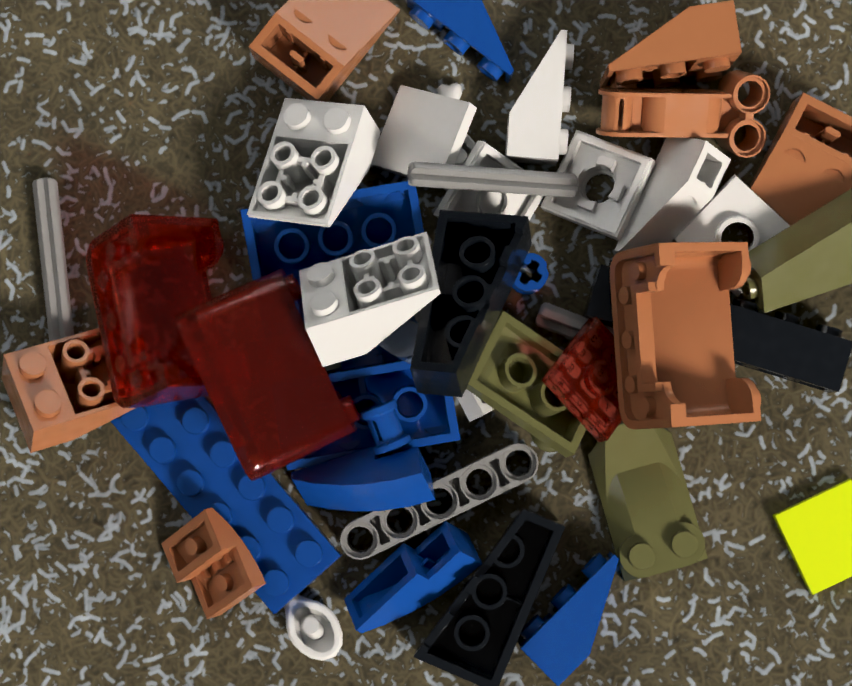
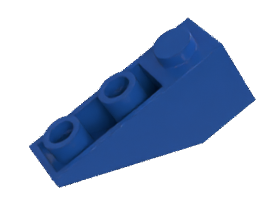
(467, 27)
(566, 638)

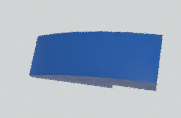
(366, 482)
(412, 578)

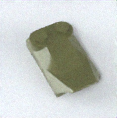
(512, 383)
(646, 502)

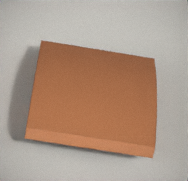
(214, 561)

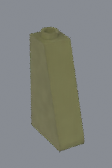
(803, 258)

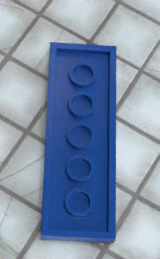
(201, 469)

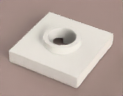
(592, 157)
(734, 204)

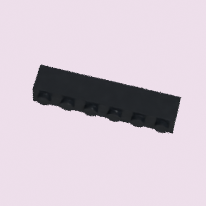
(762, 341)

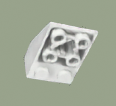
(314, 162)
(366, 296)

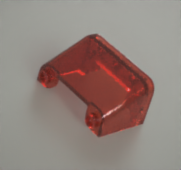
(139, 281)
(265, 374)

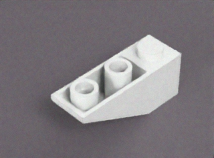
(535, 119)
(677, 190)

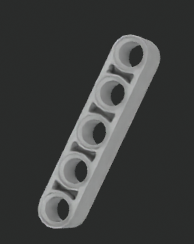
(462, 500)

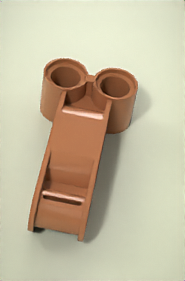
(689, 113)

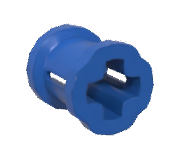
(541, 273)
(385, 427)

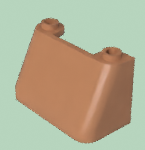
(678, 335)

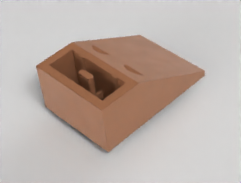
(320, 42)
(693, 43)
(806, 160)
(60, 389)

